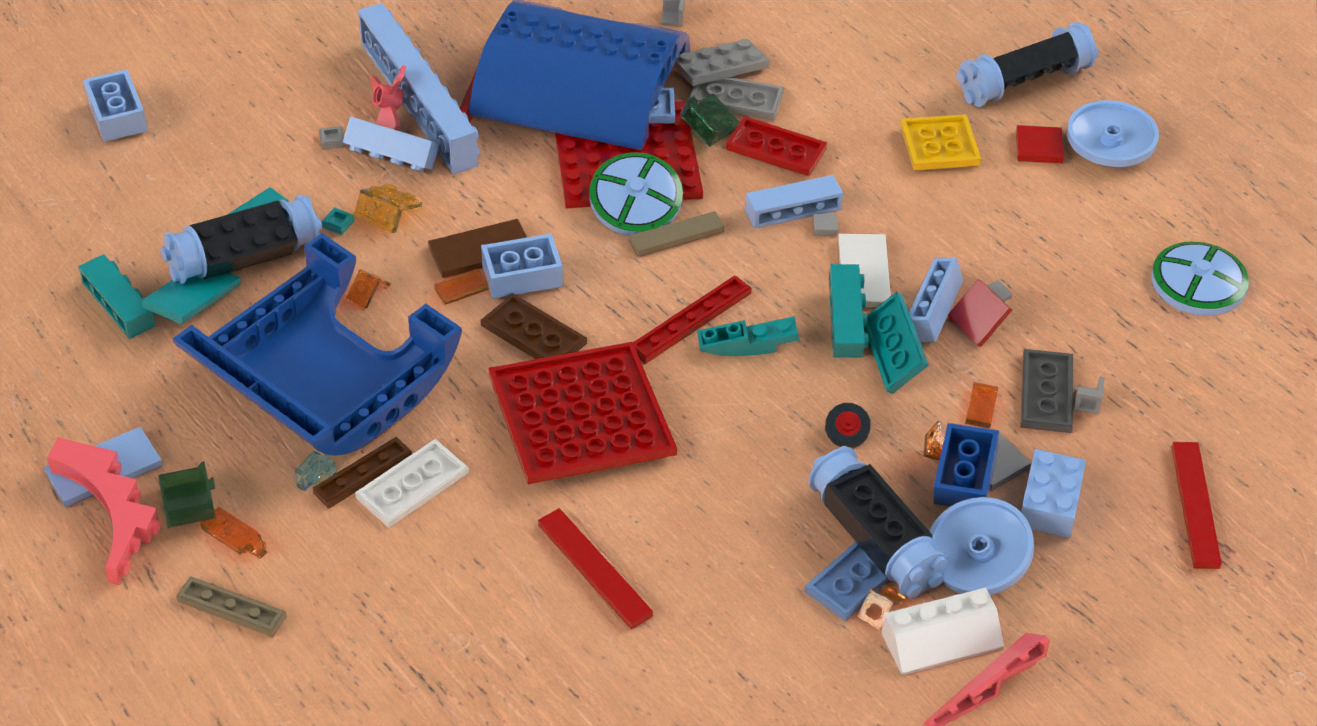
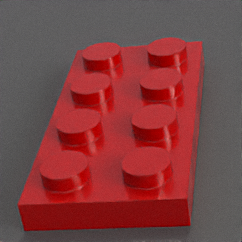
(776, 146)

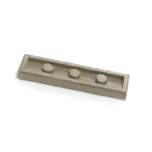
(676, 233)
(231, 606)

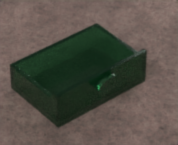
(187, 496)

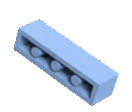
(390, 143)
(793, 201)
(936, 298)

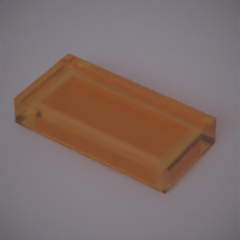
(461, 286)
(981, 405)

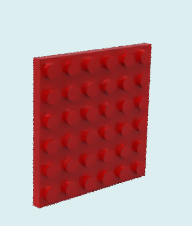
(668, 141)
(581, 412)

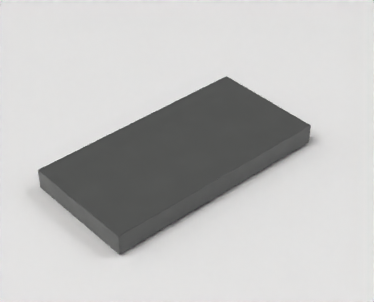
(1047, 391)

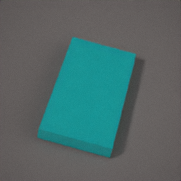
(186, 300)
(895, 343)

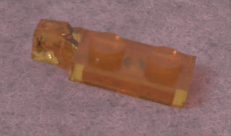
(234, 533)

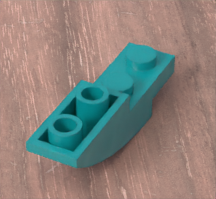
(744, 340)

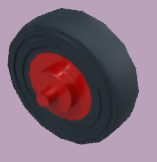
(847, 425)

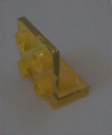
(384, 206)

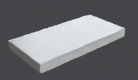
(871, 255)
(411, 483)

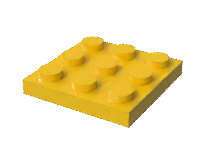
(940, 142)

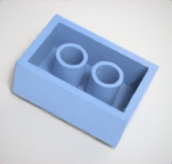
(115, 105)
(522, 266)
(1053, 492)

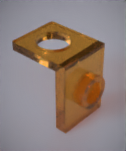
(364, 288)
(933, 443)
(885, 598)

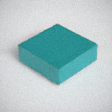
(338, 221)

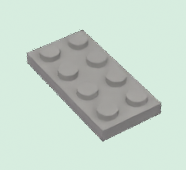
(720, 62)

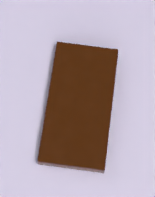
(463, 250)
(532, 329)

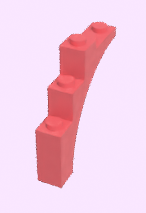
(99, 473)

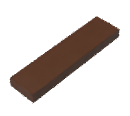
(361, 472)

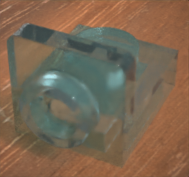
(312, 468)

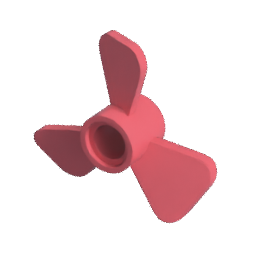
(389, 100)

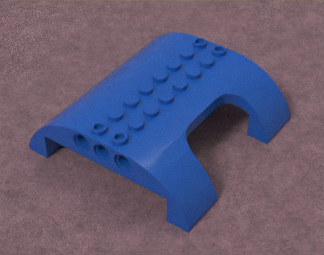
(574, 73)
(312, 369)

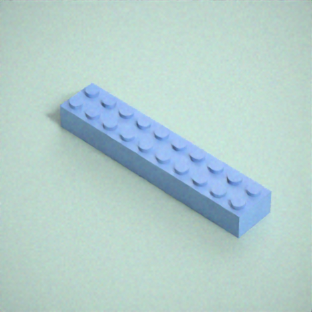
(422, 91)

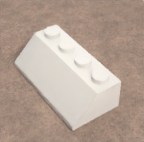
(943, 631)

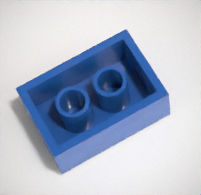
(965, 464)

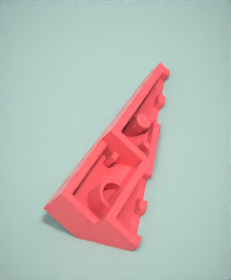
(987, 684)

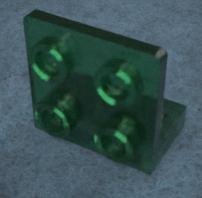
(709, 118)

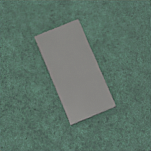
(743, 96)

